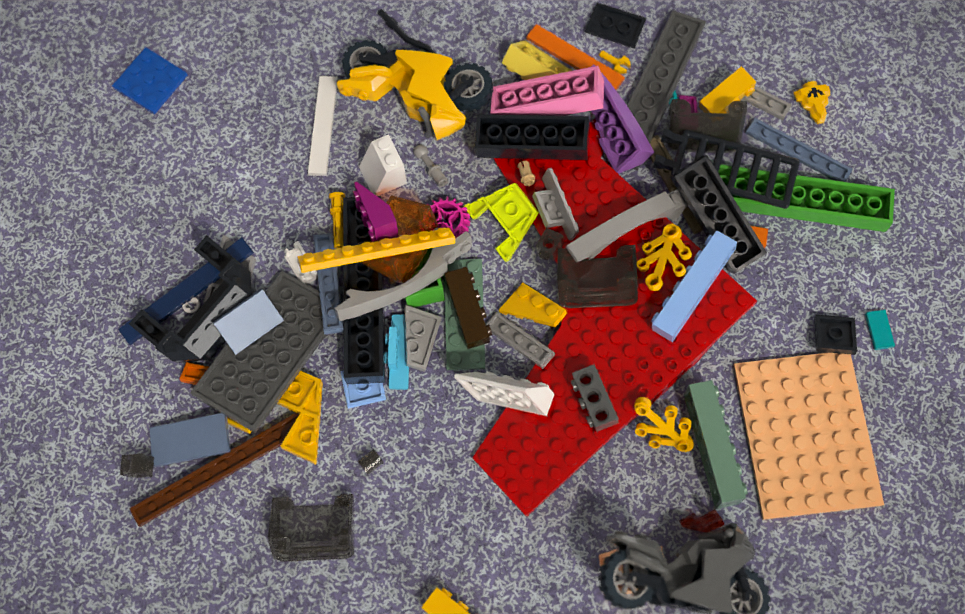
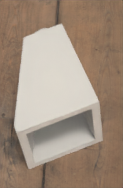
(383, 167)

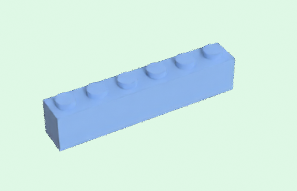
(694, 285)

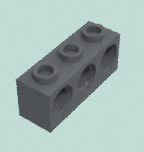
(596, 388)

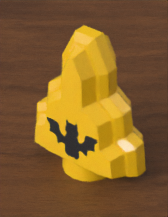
(814, 99)

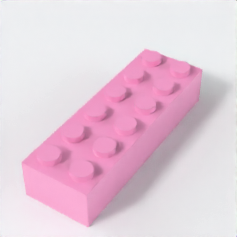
(551, 95)

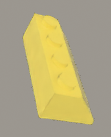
(531, 61)

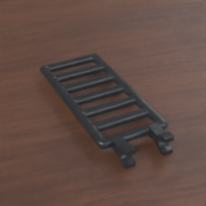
(670, 137)

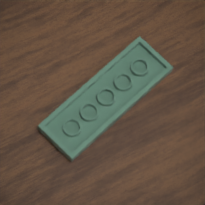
(457, 354)

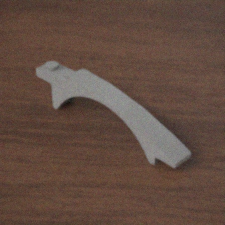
(660, 206)
(366, 301)

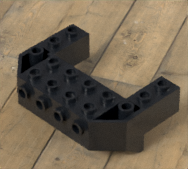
(199, 336)

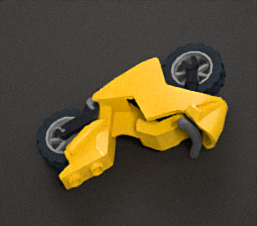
(420, 82)

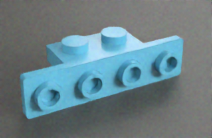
(397, 354)

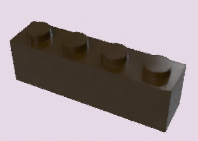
(467, 308)

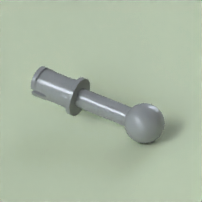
(421, 151)

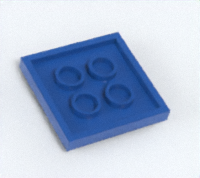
(150, 80)

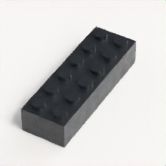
(532, 137)
(717, 210)

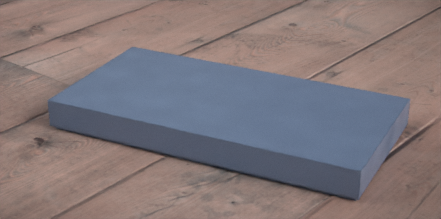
(189, 439)

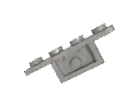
(554, 207)

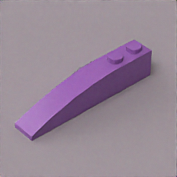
(620, 132)

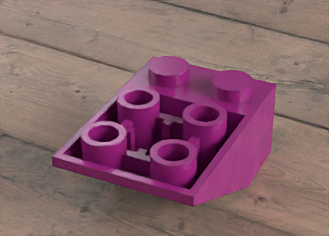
(375, 214)

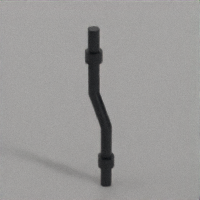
(393, 24)

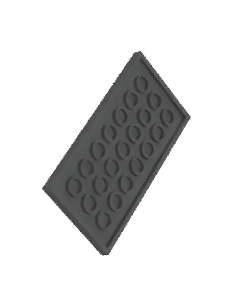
(257, 377)

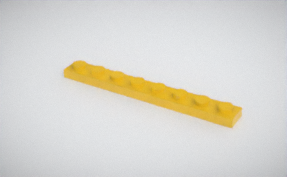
(374, 250)

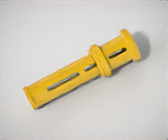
(337, 215)

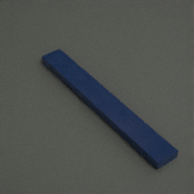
(186, 290)

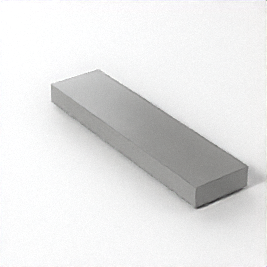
(766, 102)
(520, 340)

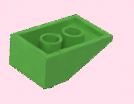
(431, 293)

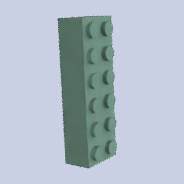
(714, 444)

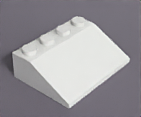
(507, 391)

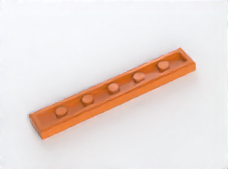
(571, 54)

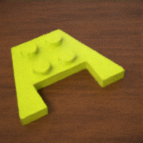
(512, 211)

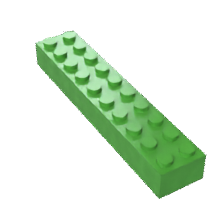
(820, 200)

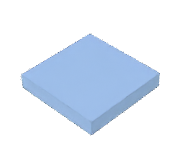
(362, 394)

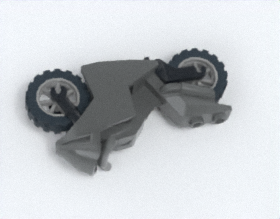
(696, 581)

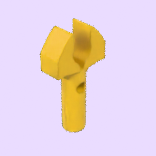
(616, 62)

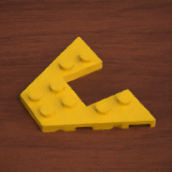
(304, 398)

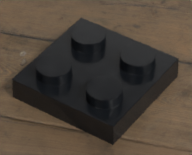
(835, 334)

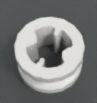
(188, 310)

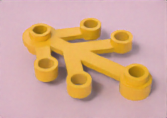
(664, 254)
(682, 442)

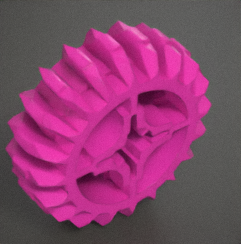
(455, 213)

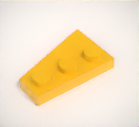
(534, 306)

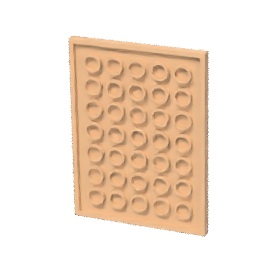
(807, 435)

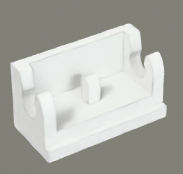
(291, 257)

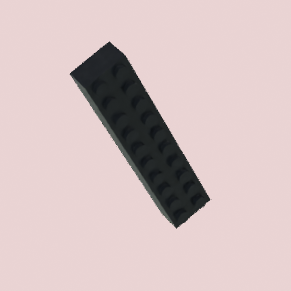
(365, 333)

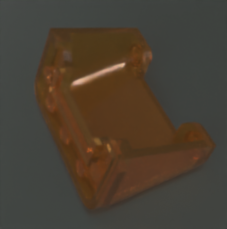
(411, 219)

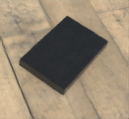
(615, 25)

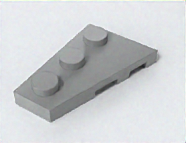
(419, 336)

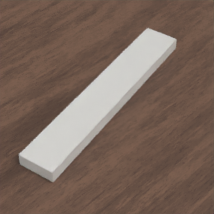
(323, 126)

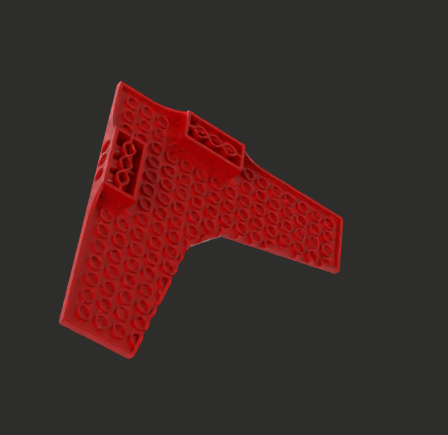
(538, 453)

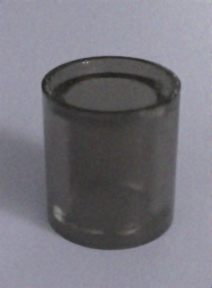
(370, 461)

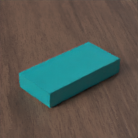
(880, 330)

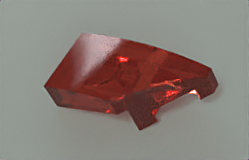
(704, 523)

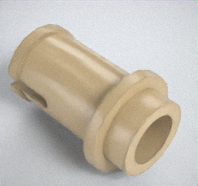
(526, 174)

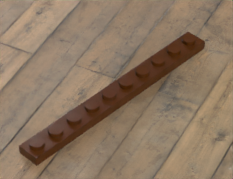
(212, 472)

